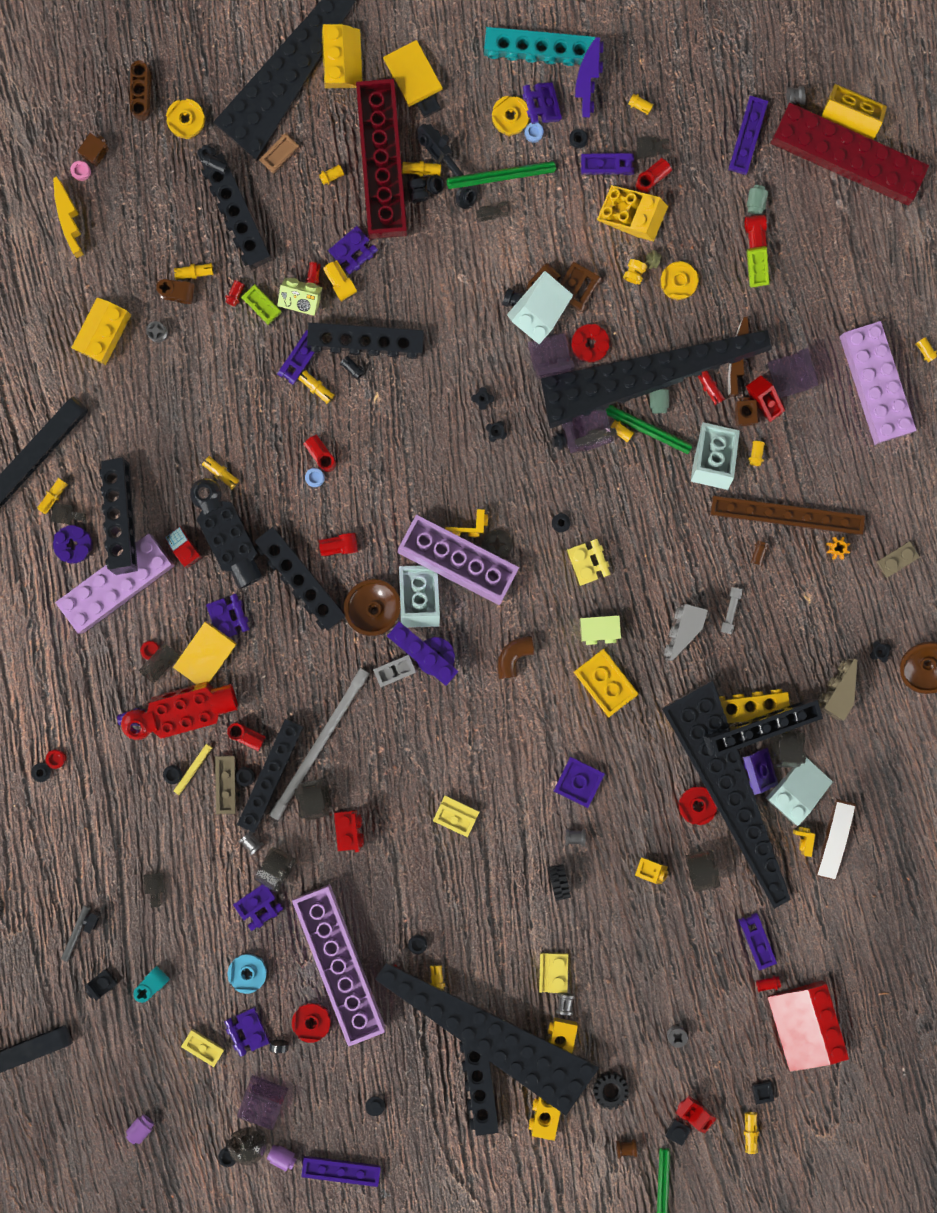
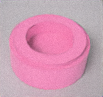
(80, 170)

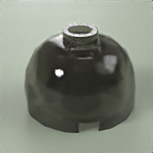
(247, 1146)

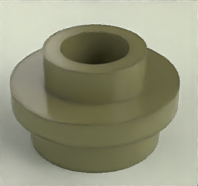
(653, 259)

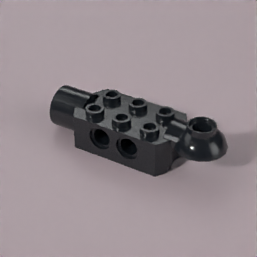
(226, 534)

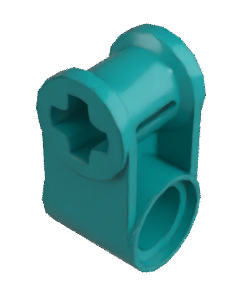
(152, 983)

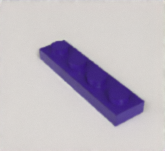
(748, 135)
(422, 653)
(341, 1171)

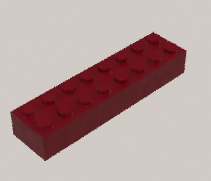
(849, 154)
(381, 158)

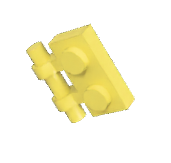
(583, 565)

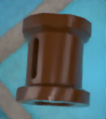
(626, 1149)

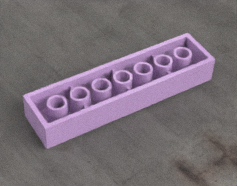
(339, 965)

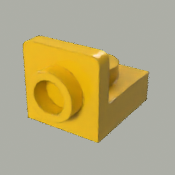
(807, 843)
(651, 871)

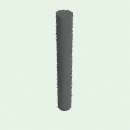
(75, 933)

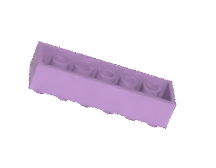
(877, 382)
(457, 559)
(106, 591)

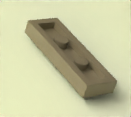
(225, 784)

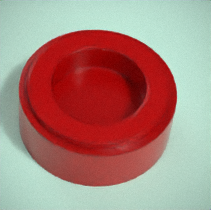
(148, 649)
(55, 759)

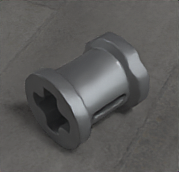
(575, 837)
(251, 842)
(568, 999)

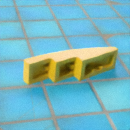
(66, 212)

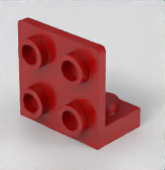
(347, 830)

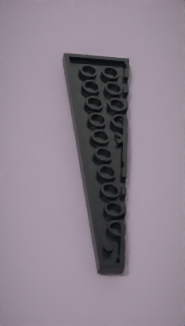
(269, 94)
(600, 386)
(727, 783)
(532, 1061)

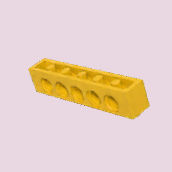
(779, 698)
(547, 1128)

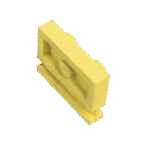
(456, 816)
(553, 972)

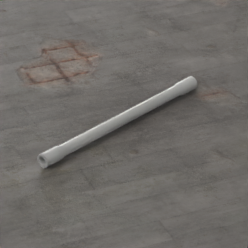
(282, 803)

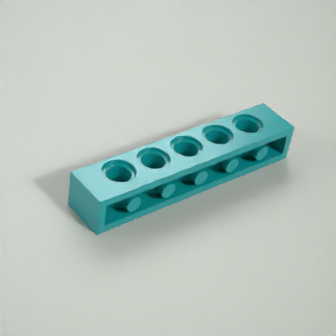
(533, 39)

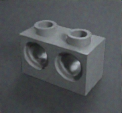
(394, 670)

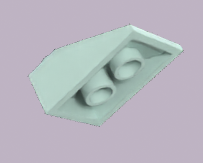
(540, 307)
(715, 456)
(419, 597)
(799, 791)

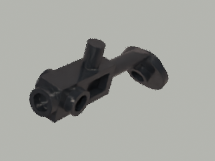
(441, 153)

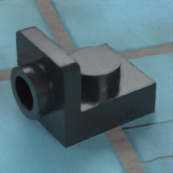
(100, 985)

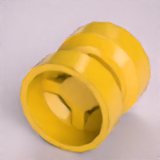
(635, 271)

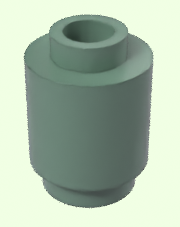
(757, 200)
(659, 401)

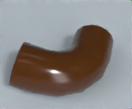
(511, 654)

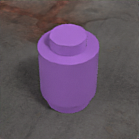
(139, 1129)
(281, 1157)

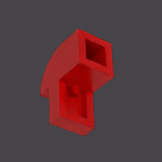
(695, 1114)

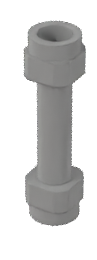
(728, 626)

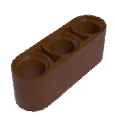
(137, 82)

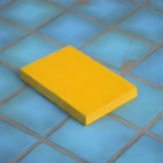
(412, 73)
(205, 654)
(606, 682)

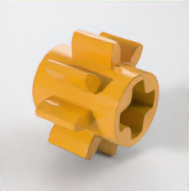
(837, 543)

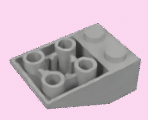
(688, 624)

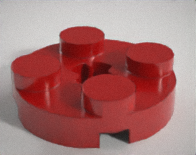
(601, 344)
(692, 815)
(319, 1030)

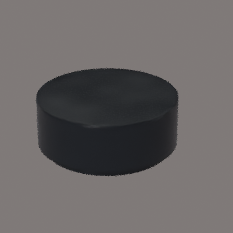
(278, 1046)

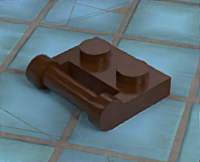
(573, 281)

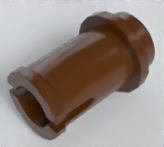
(759, 553)

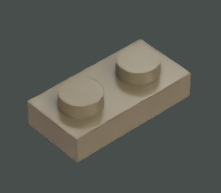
(897, 559)

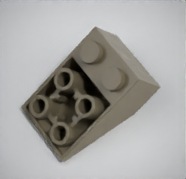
(841, 691)

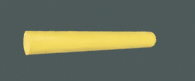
(193, 768)

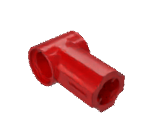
(653, 175)
(756, 228)
(319, 452)
(343, 544)
(248, 736)

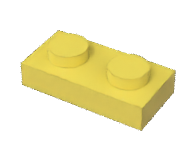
(202, 1047)

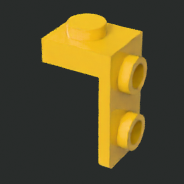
(481, 521)

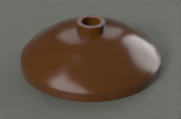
(362, 601)
(918, 674)

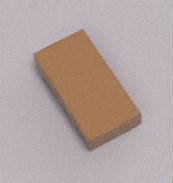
(279, 153)

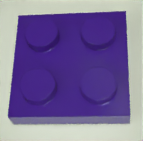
(760, 771)
(579, 782)

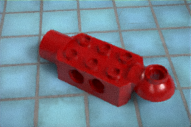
(180, 711)

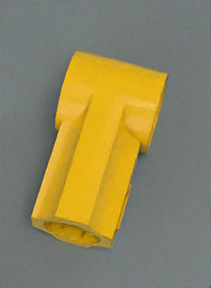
(341, 284)

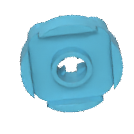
(255, 965)

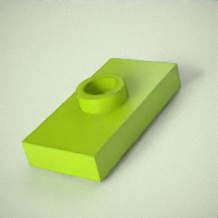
(758, 266)
(261, 304)

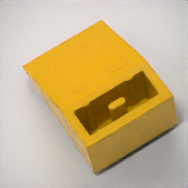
(633, 212)

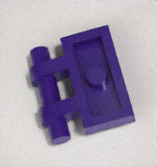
(546, 100)
(349, 246)
(221, 616)
(254, 902)
(252, 1029)

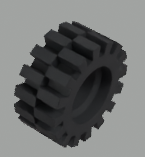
(559, 882)
(610, 1102)

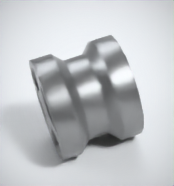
(796, 95)
(154, 329)
(674, 1033)

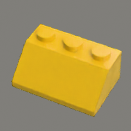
(341, 56)
(854, 111)
(101, 331)

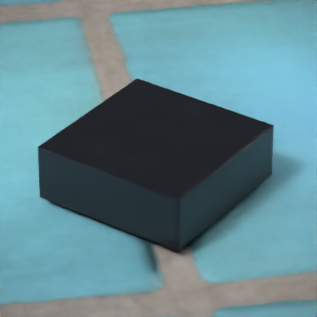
(428, 106)
(762, 1092)

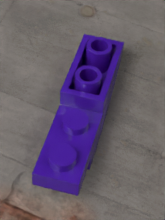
(589, 68)

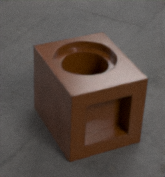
(93, 149)
(742, 420)

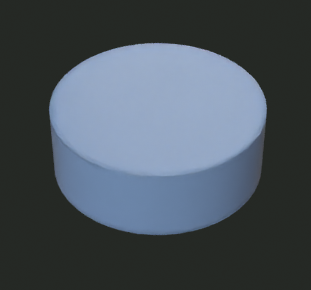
(534, 132)
(314, 477)

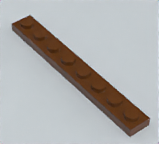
(787, 515)

